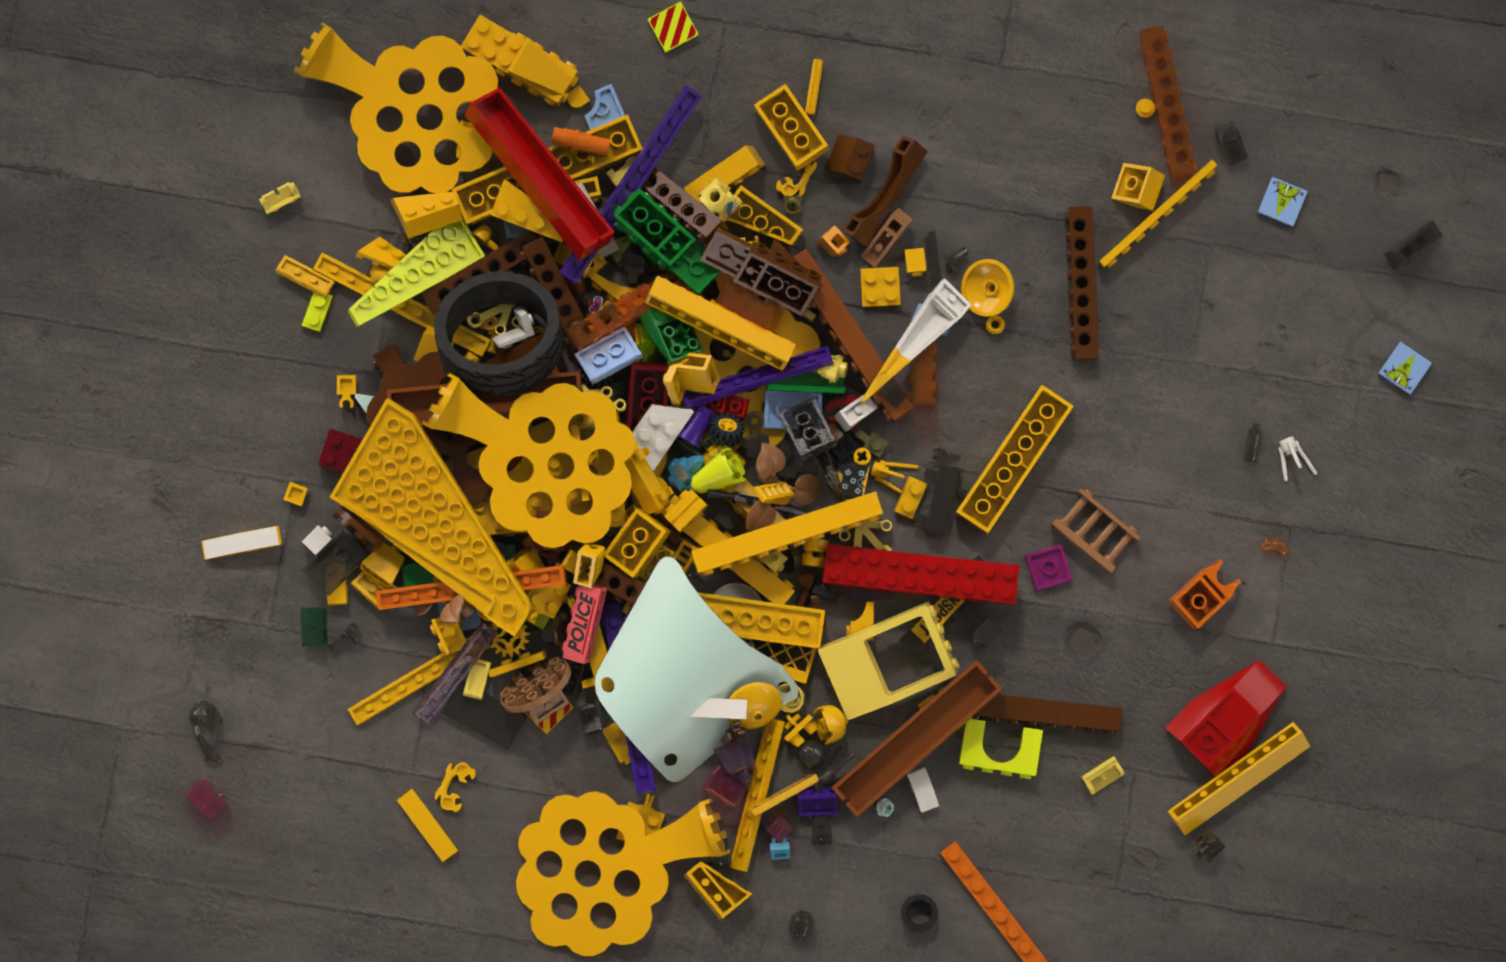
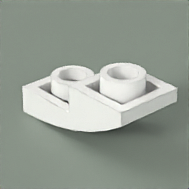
(922, 789)

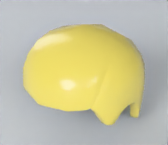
(794, 705)

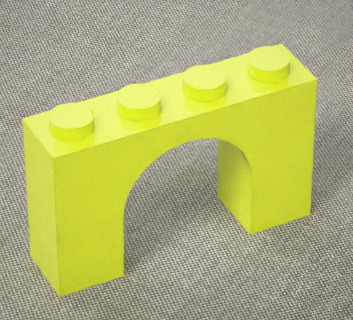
(1023, 763)

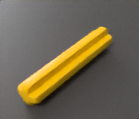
(814, 87)

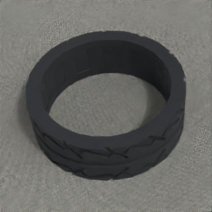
(492, 290)

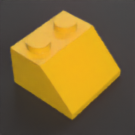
(1138, 186)

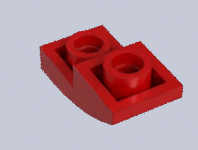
(732, 404)

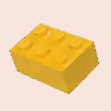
(636, 543)

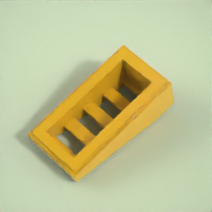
(774, 493)
(689, 543)

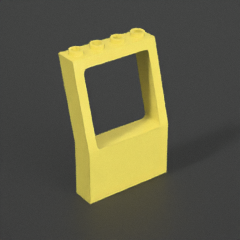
(858, 676)

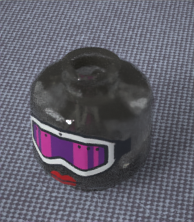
(592, 301)

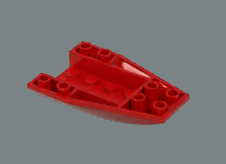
(1228, 717)

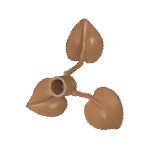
(768, 463)
(451, 611)

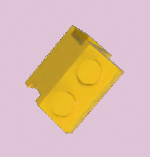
(691, 374)

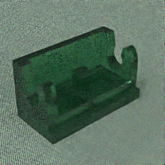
(314, 627)

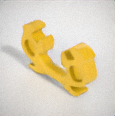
(791, 189)
(462, 770)

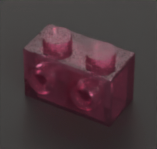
(207, 799)

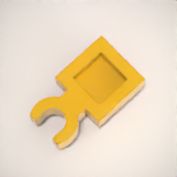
(346, 387)

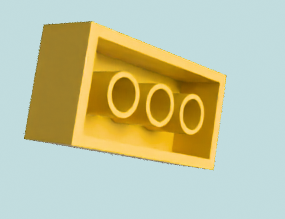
(791, 127)

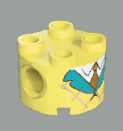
(719, 199)

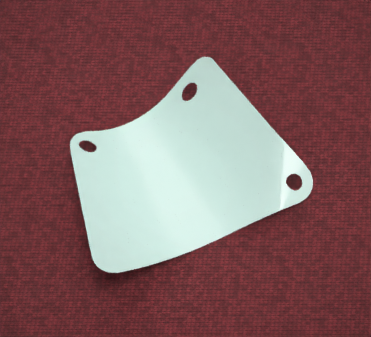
(671, 662)

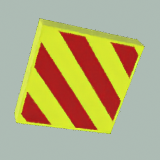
(673, 27)

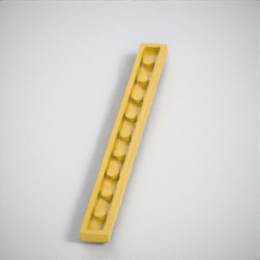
(409, 309)

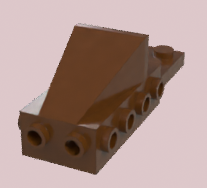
(764, 270)

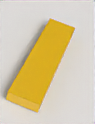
(427, 825)

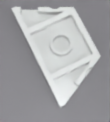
(659, 430)

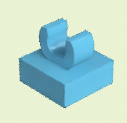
(780, 850)

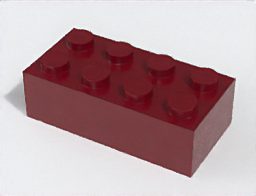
(644, 389)
(338, 451)

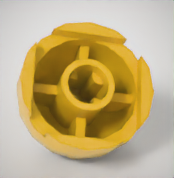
(830, 723)

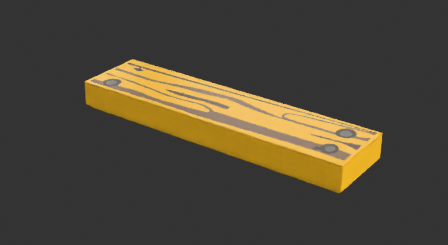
(782, 795)

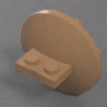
(540, 691)

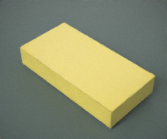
(477, 679)

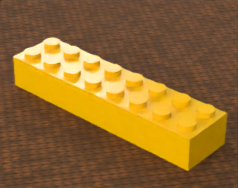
(1014, 459)

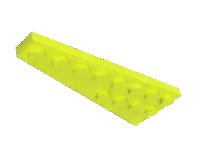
(427, 264)

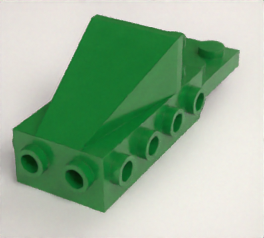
(664, 240)

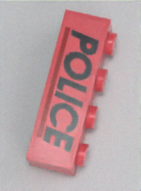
(584, 623)

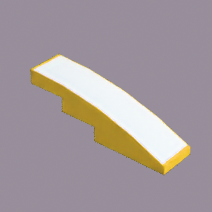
(241, 542)

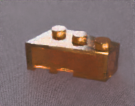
(750, 305)

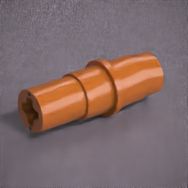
(580, 141)

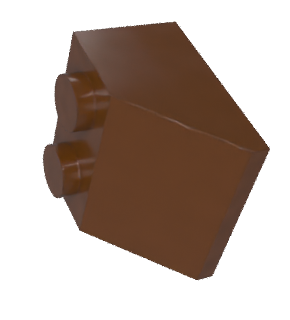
(850, 157)

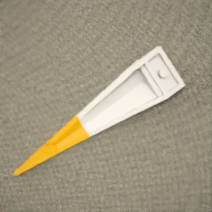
(937, 314)

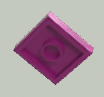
(1048, 567)

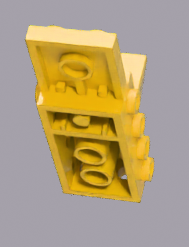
(522, 61)

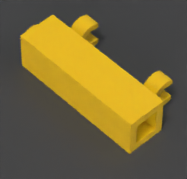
(645, 484)
(598, 655)

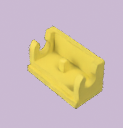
(1102, 775)

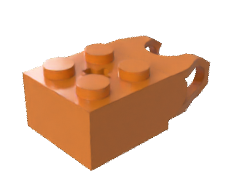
(1209, 592)

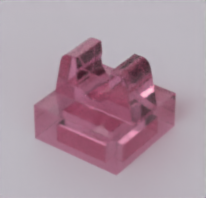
(779, 828)

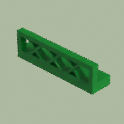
(808, 383)

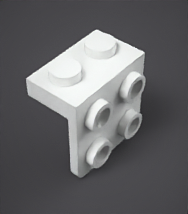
(520, 334)

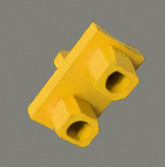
(807, 723)

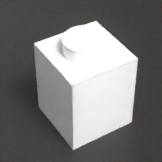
(318, 539)

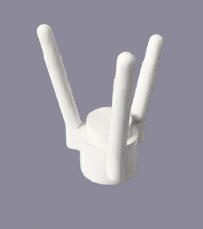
(1290, 447)

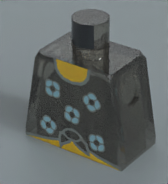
(853, 479)

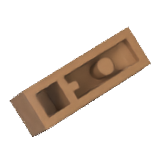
(886, 237)

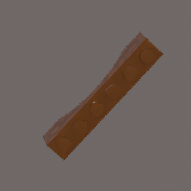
(905, 161)

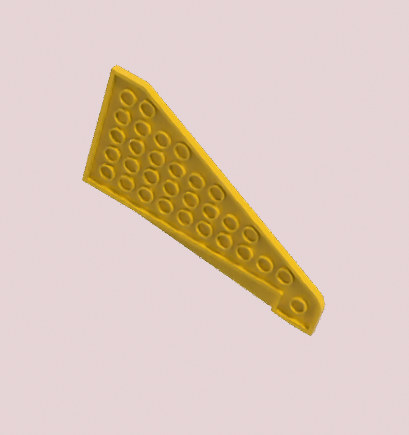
(415, 503)

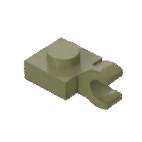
(874, 443)

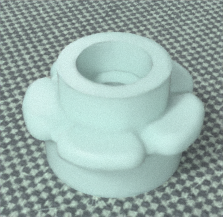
(884, 807)

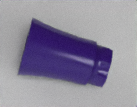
(697, 426)

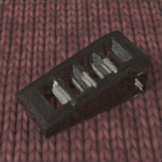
(574, 692)

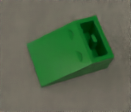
(670, 334)

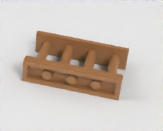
(1077, 537)

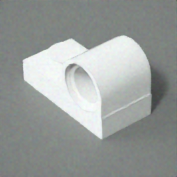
(854, 413)

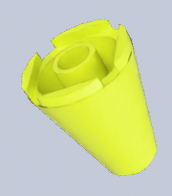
(719, 472)

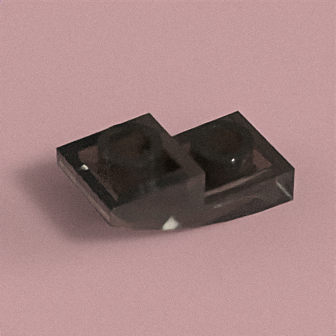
(790, 474)

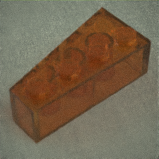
(923, 378)

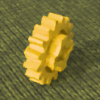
(510, 645)

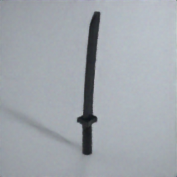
(736, 497)

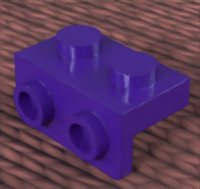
(817, 802)

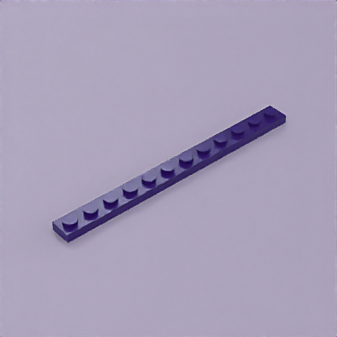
(639, 170)

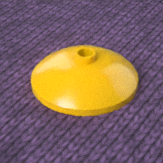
(978, 284)
(762, 704)

